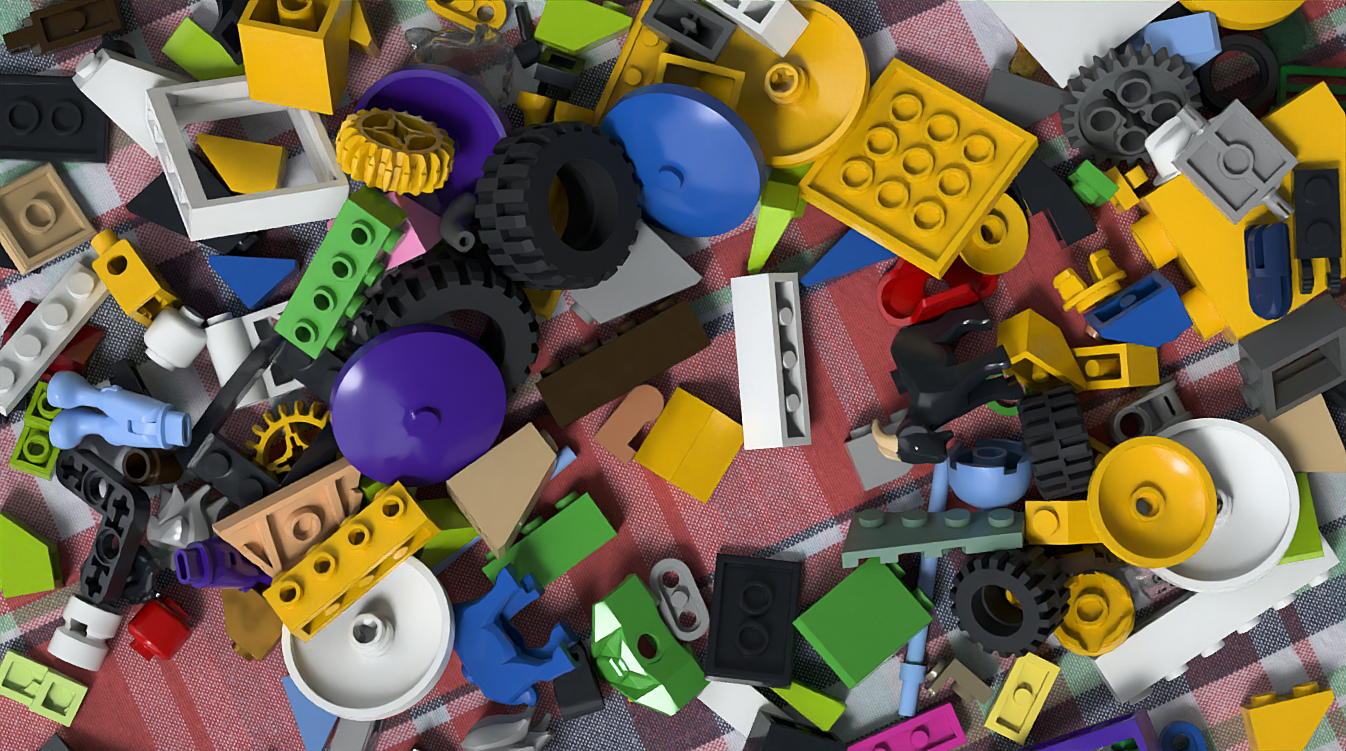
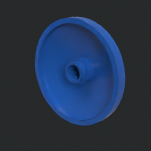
(691, 159)

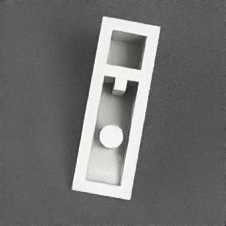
(770, 22)

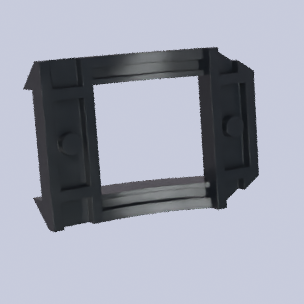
(227, 465)

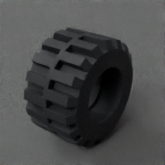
(1056, 441)
(994, 620)

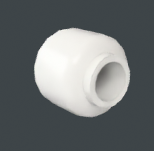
(175, 337)

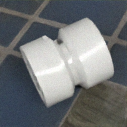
(83, 647)

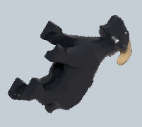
(941, 385)

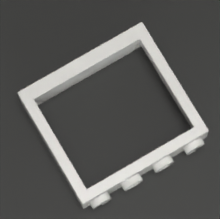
(229, 98)

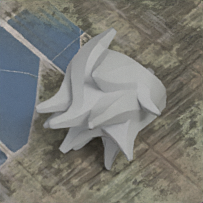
(185, 518)
(509, 733)

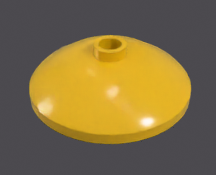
(1177, 498)

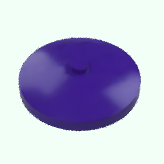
(456, 105)
(417, 405)

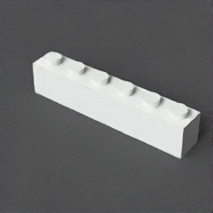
(1198, 624)

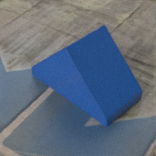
(254, 278)

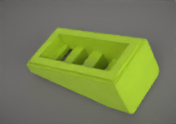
(775, 213)
(813, 703)

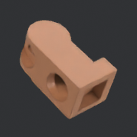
(639, 407)

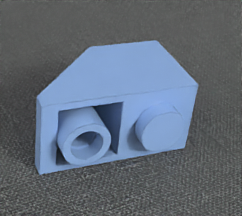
(1190, 36)

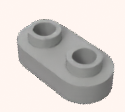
(679, 599)

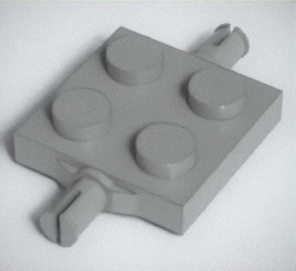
(1234, 162)

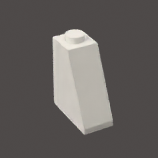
(119, 90)

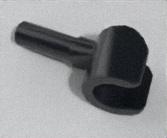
(527, 51)

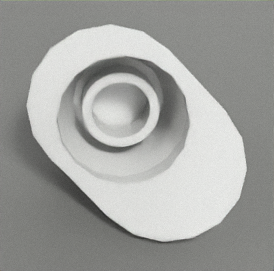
(1165, 145)

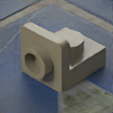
(965, 685)

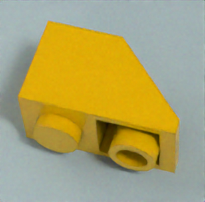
(1285, 720)

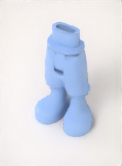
(129, 421)

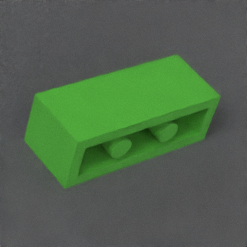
(557, 544)

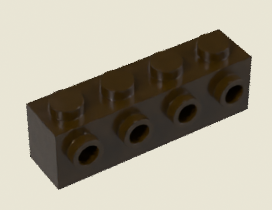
(623, 363)

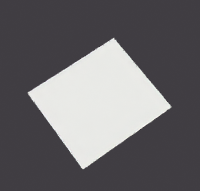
(1073, 31)

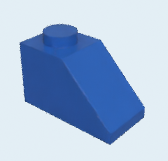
(1142, 313)

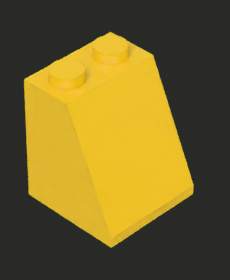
(296, 52)

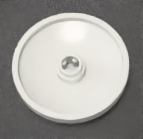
(1254, 506)
(379, 650)

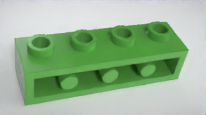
(342, 271)

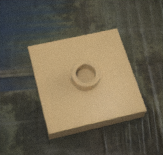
(40, 219)

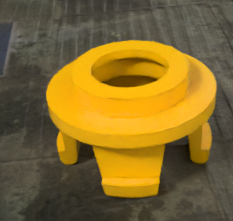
(1106, 283)

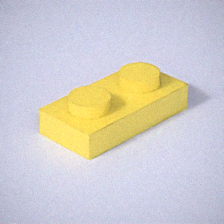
(1021, 697)

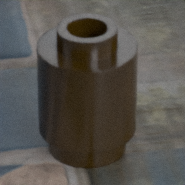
(152, 466)

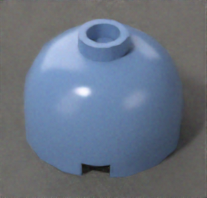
(989, 474)

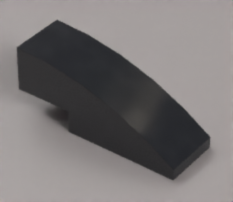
(1043, 191)

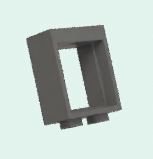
(1310, 327)

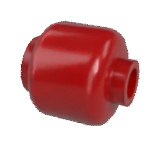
(159, 629)

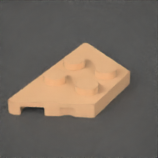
(293, 519)

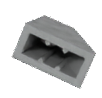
(645, 278)

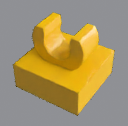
(1125, 197)

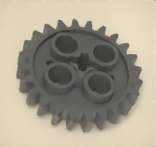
(1117, 119)

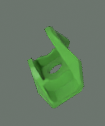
(659, 682)

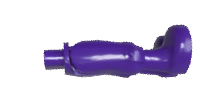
(217, 566)

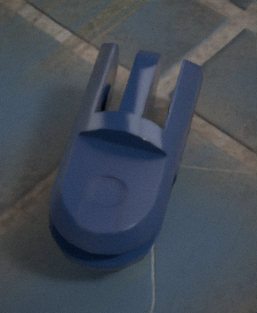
(1268, 269)

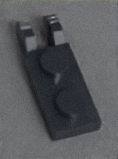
(1316, 225)

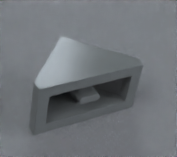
(689, 28)

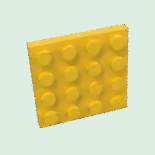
(919, 168)

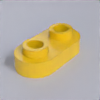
(466, 12)

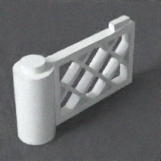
(232, 341)

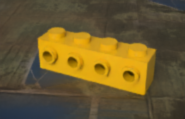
(350, 561)

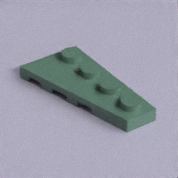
(930, 533)

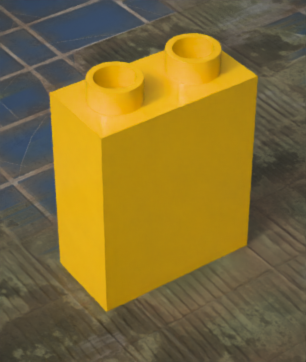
(1211, 251)

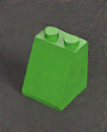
(865, 620)

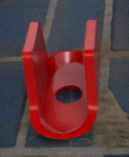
(903, 299)

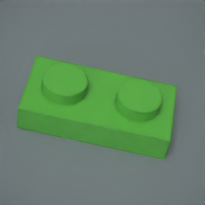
(1090, 184)

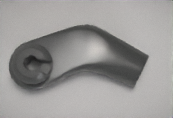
(457, 220)

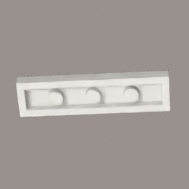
(48, 332)

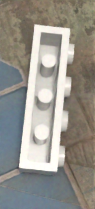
(768, 362)

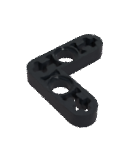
(124, 515)

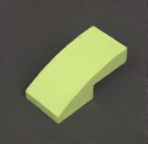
(40, 687)

